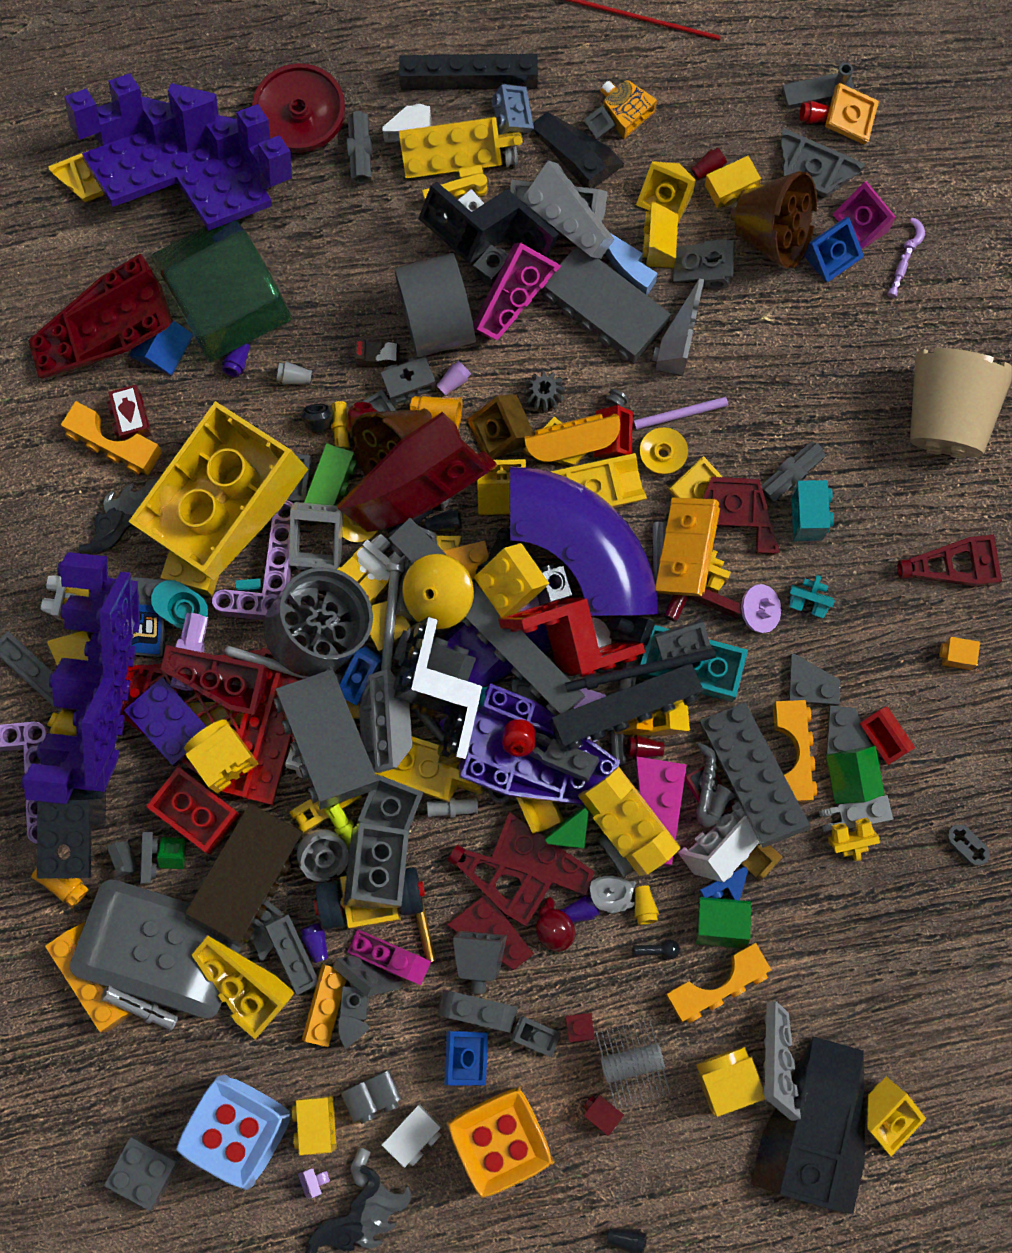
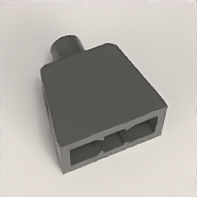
(478, 957)

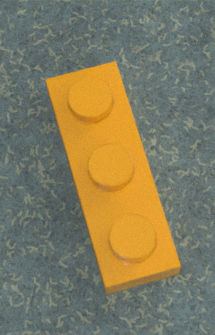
(324, 1007)

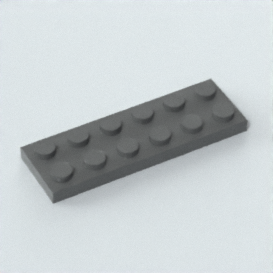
(754, 775)

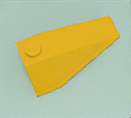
(247, 988)

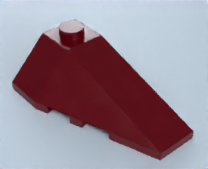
(225, 680)

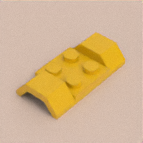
(612, 479)
(629, 823)

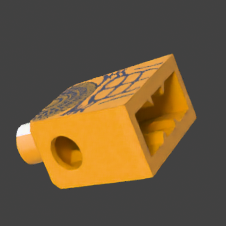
(627, 106)

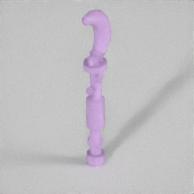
(910, 245)

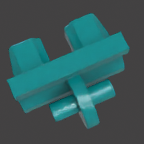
(821, 601)

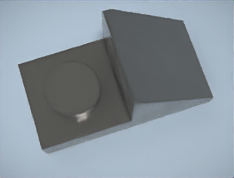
(536, 1036)

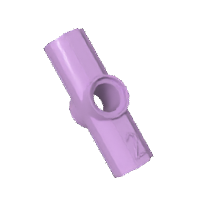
(191, 639)

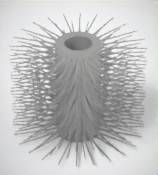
(632, 1063)

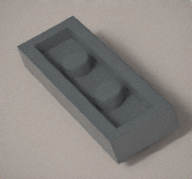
(291, 954)

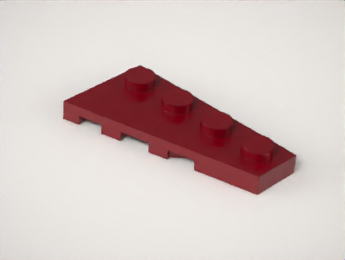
(531, 851)

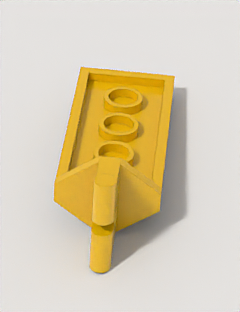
(453, 146)
(424, 773)

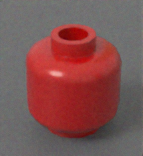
(518, 737)

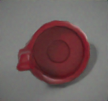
(554, 928)

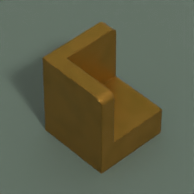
(761, 861)

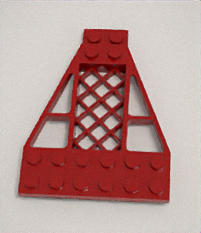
(260, 732)

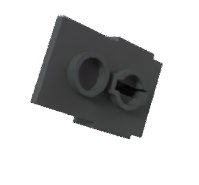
(697, 262)

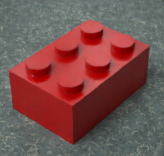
(193, 810)

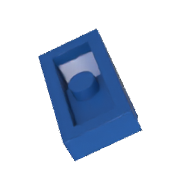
(733, 886)

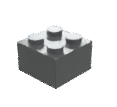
(390, 804)
(143, 1172)

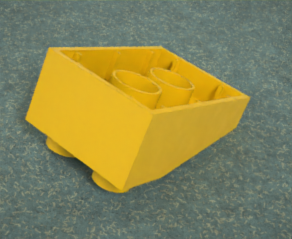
(218, 491)

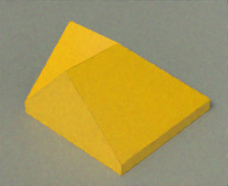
(668, 186)

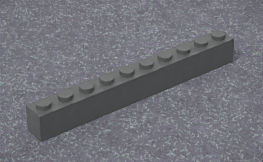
(515, 647)

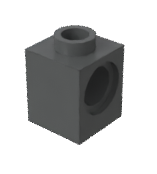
(486, 273)

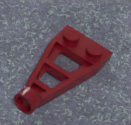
(983, 559)
(527, 898)

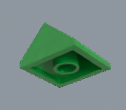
(855, 775)
(571, 831)
(723, 923)

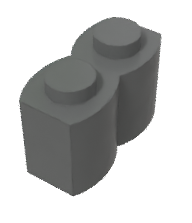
(372, 1095)

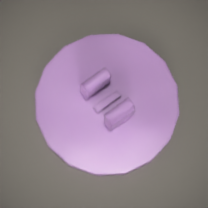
(761, 608)

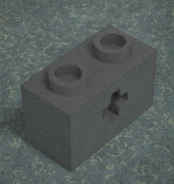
(399, 388)

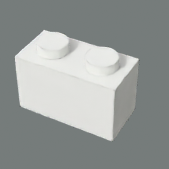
(412, 1136)

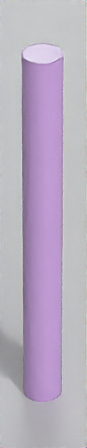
(680, 413)

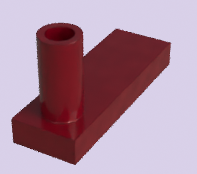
(708, 599)

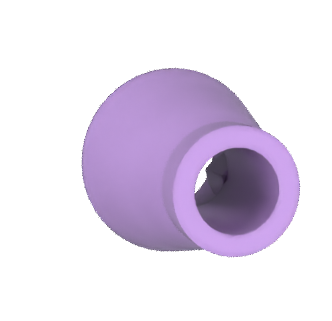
(454, 377)

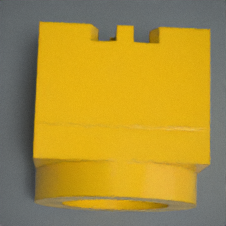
(219, 755)
(730, 1081)

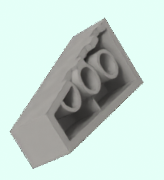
(561, 205)

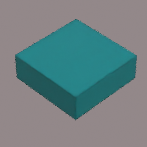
(249, 585)

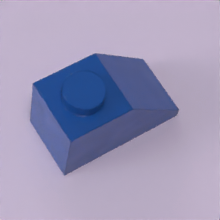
(355, 679)

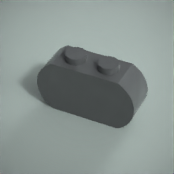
(477, 1011)

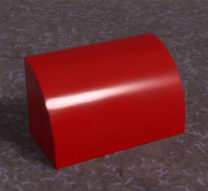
(623, 442)
(887, 735)

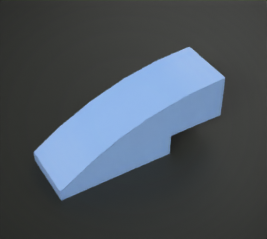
(629, 265)

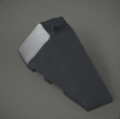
(580, 153)

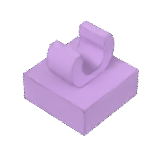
(311, 1182)

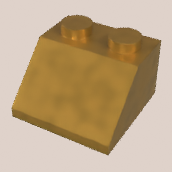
(500, 426)

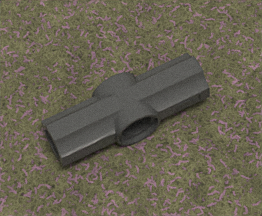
(359, 147)
(792, 471)

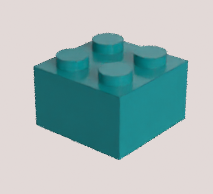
(811, 510)

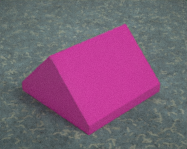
(867, 214)

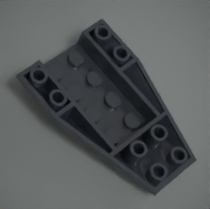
(824, 1151)

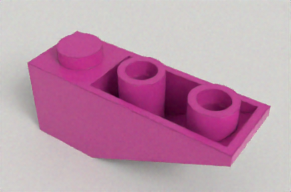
(389, 957)

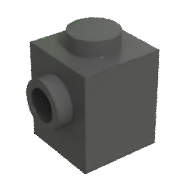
(354, 1003)

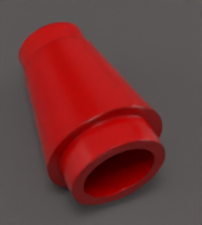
(813, 112)

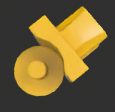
(717, 575)
(853, 842)

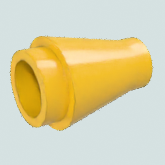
(645, 907)

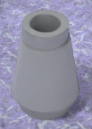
(292, 374)

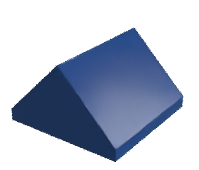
(834, 250)
(164, 349)
(466, 1058)

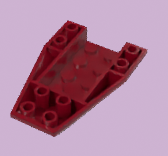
(103, 320)
(415, 476)

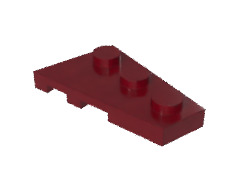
(487, 918)

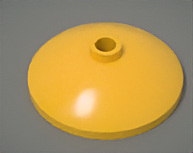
(450, 585)

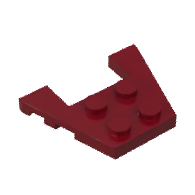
(743, 505)

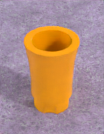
(435, 405)
(66, 889)

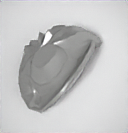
(612, 893)

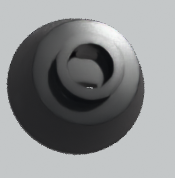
(317, 417)

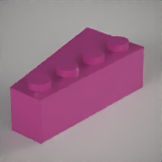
(513, 290)
(662, 789)

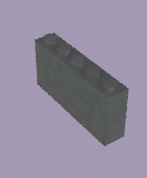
(606, 304)
(325, 739)

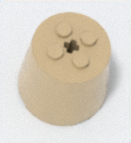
(956, 401)

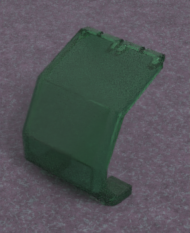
(222, 288)

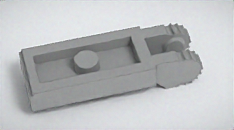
(875, 810)

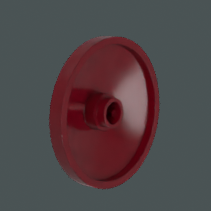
(301, 105)

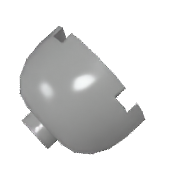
(322, 855)

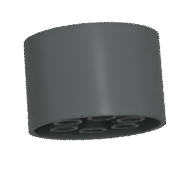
(435, 305)
(342, 597)

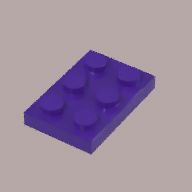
(165, 720)

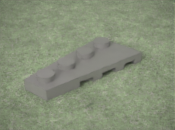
(779, 1062)

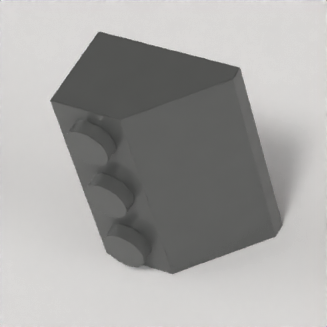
(376, 866)

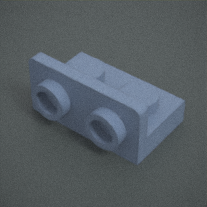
(512, 109)

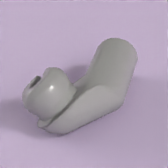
(360, 1159)

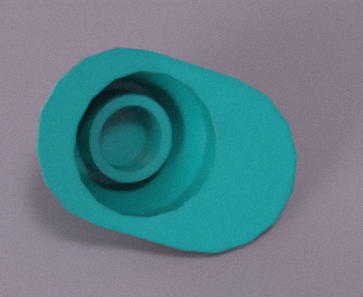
(174, 600)

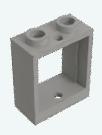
(320, 513)

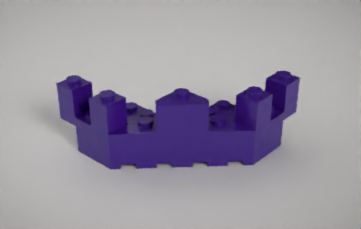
(155, 144)
(91, 685)

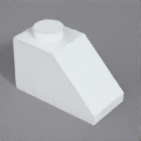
(408, 118)

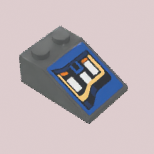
(152, 628)

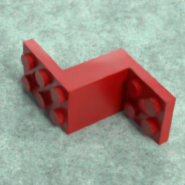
(572, 636)

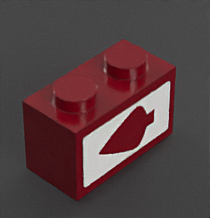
(128, 412)

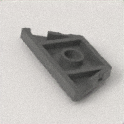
(825, 165)

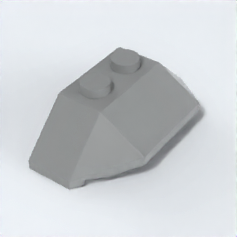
(384, 722)

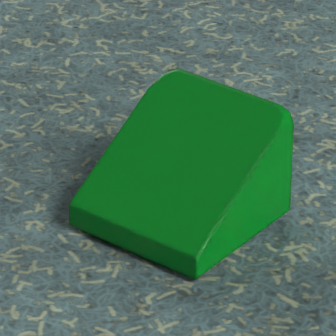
(172, 853)

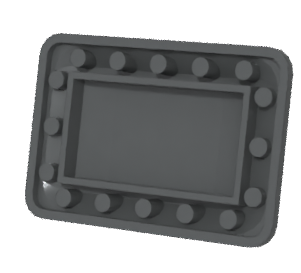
(146, 949)

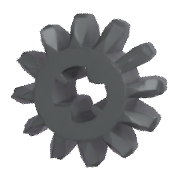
(547, 383)

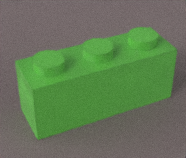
(332, 477)

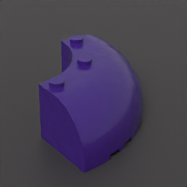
(586, 537)

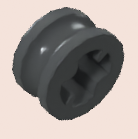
(616, 398)

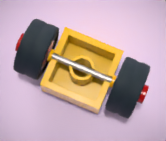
(331, 908)

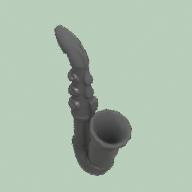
(711, 803)

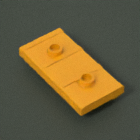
(687, 546)

